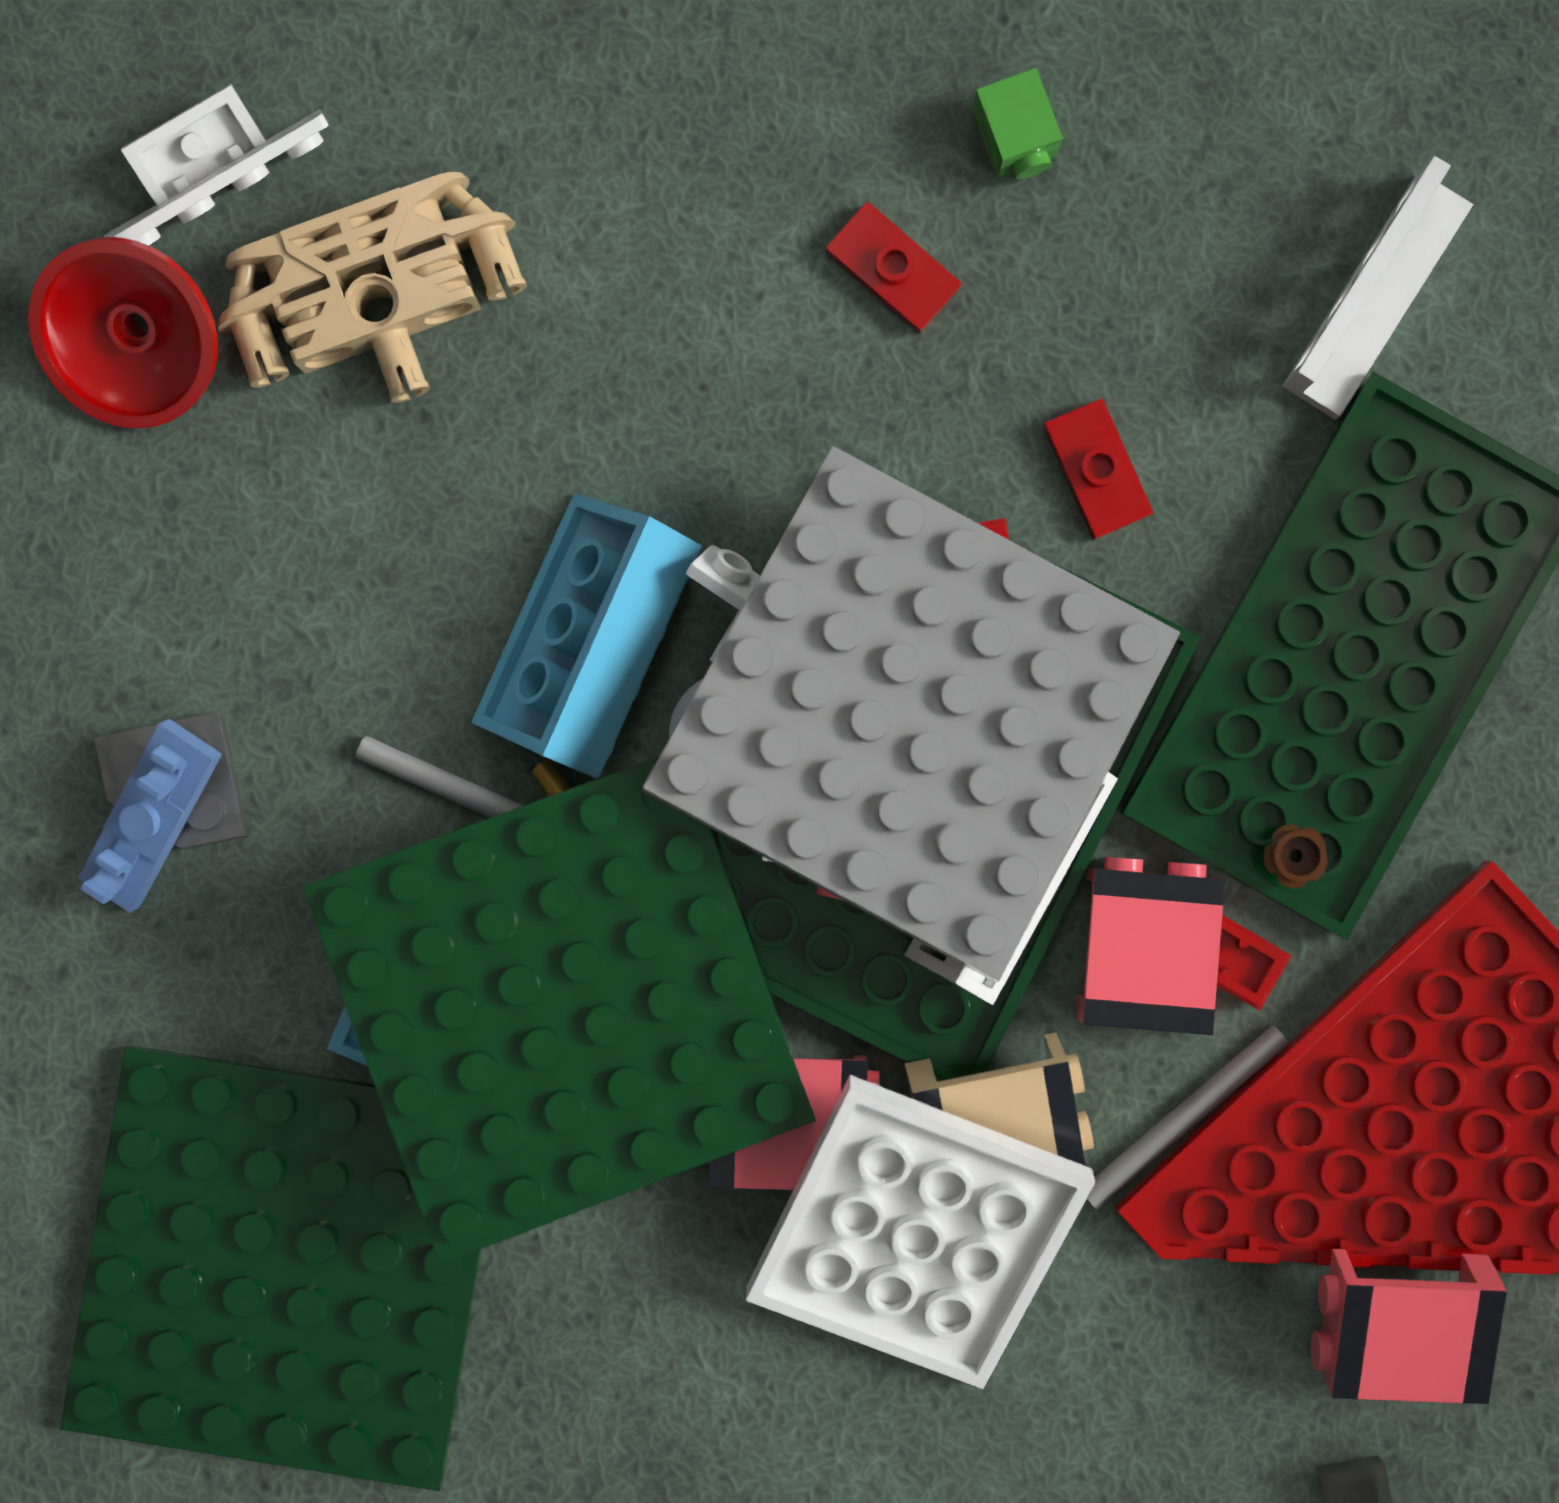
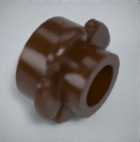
(1312, 850)

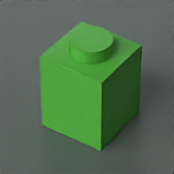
(1017, 125)

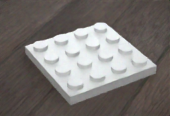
(918, 1232)

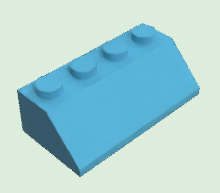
(587, 634)

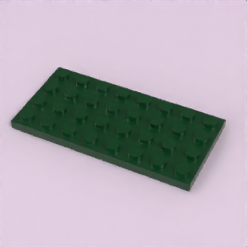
(1356, 652)

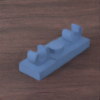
(148, 816)

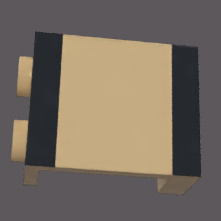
(1020, 1101)

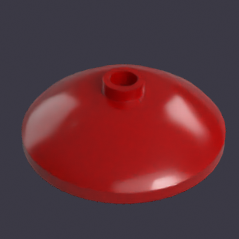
(97, 353)

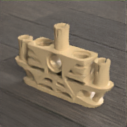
(352, 247)

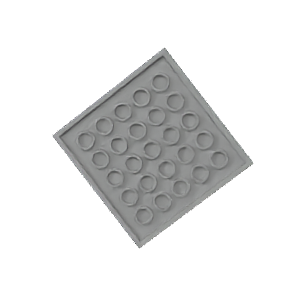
(912, 714)

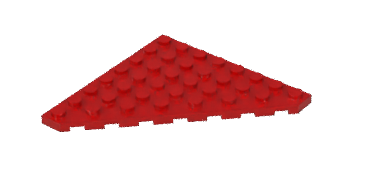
(1398, 1118)

